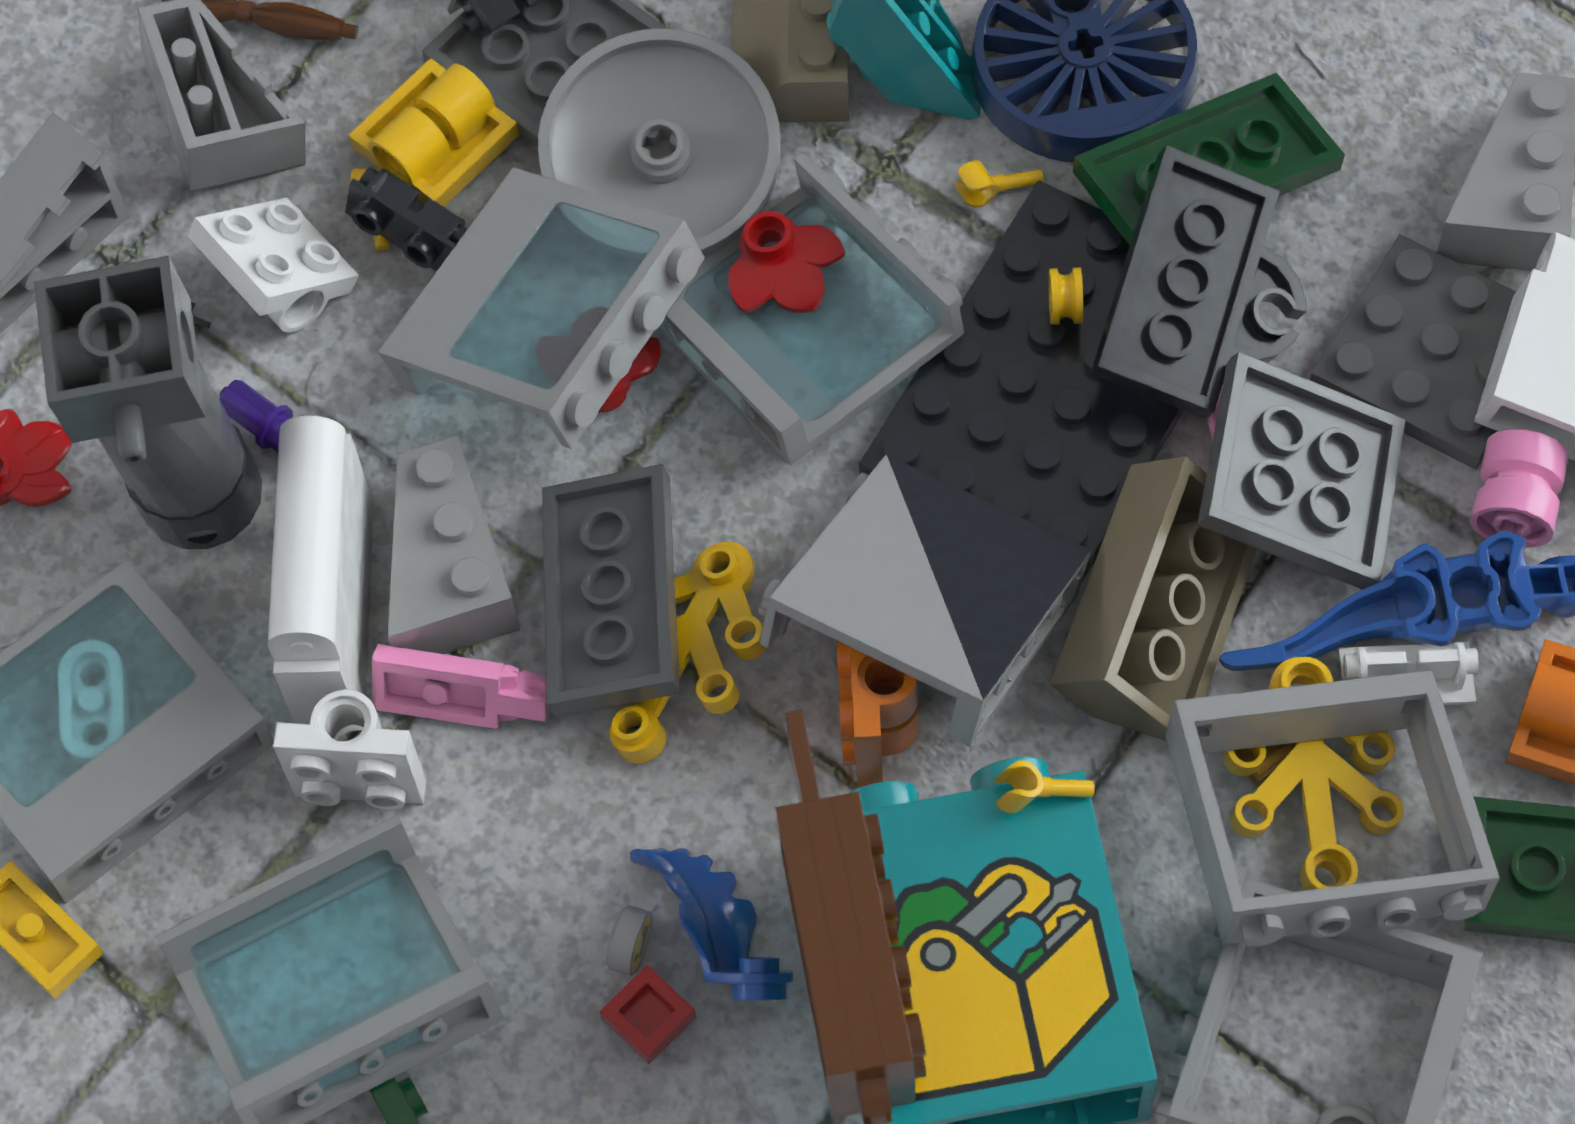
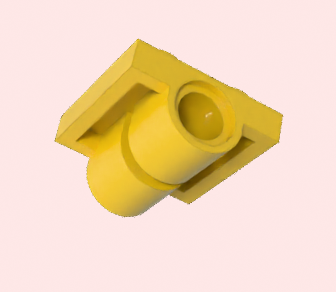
(436, 131)

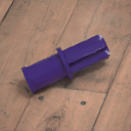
(255, 413)

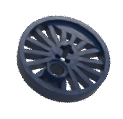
(1116, 60)

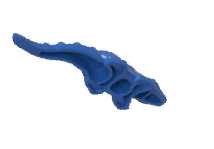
(1433, 601)

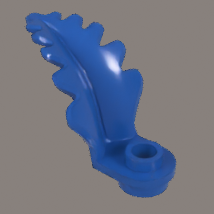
(717, 924)

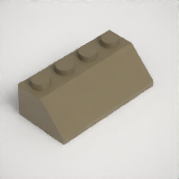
(794, 57)
(1153, 603)

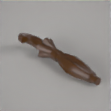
(283, 18)

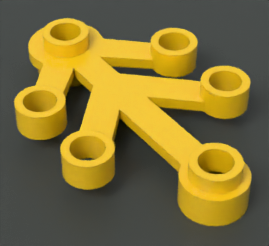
(696, 641)
(1315, 768)

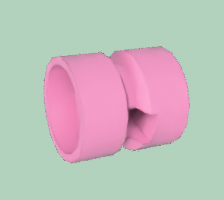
(1521, 487)

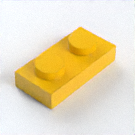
(41, 934)

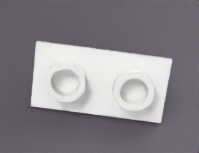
(1451, 665)

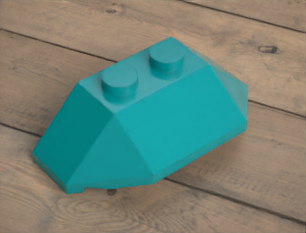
(907, 52)

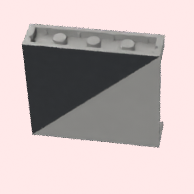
(931, 587)

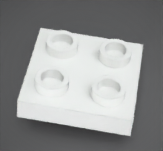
(275, 260)
(349, 756)

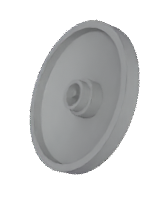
(667, 129)

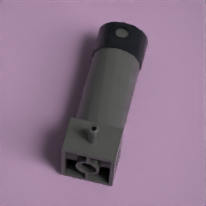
(130, 374)

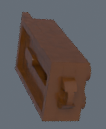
(845, 938)

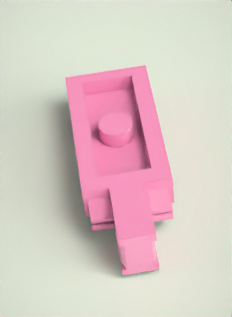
(455, 688)

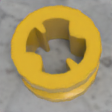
(1065, 296)

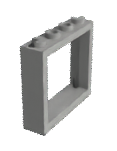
(1320, 713)
(1393, 951)

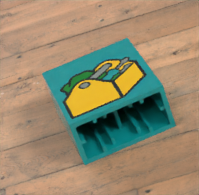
(1013, 957)

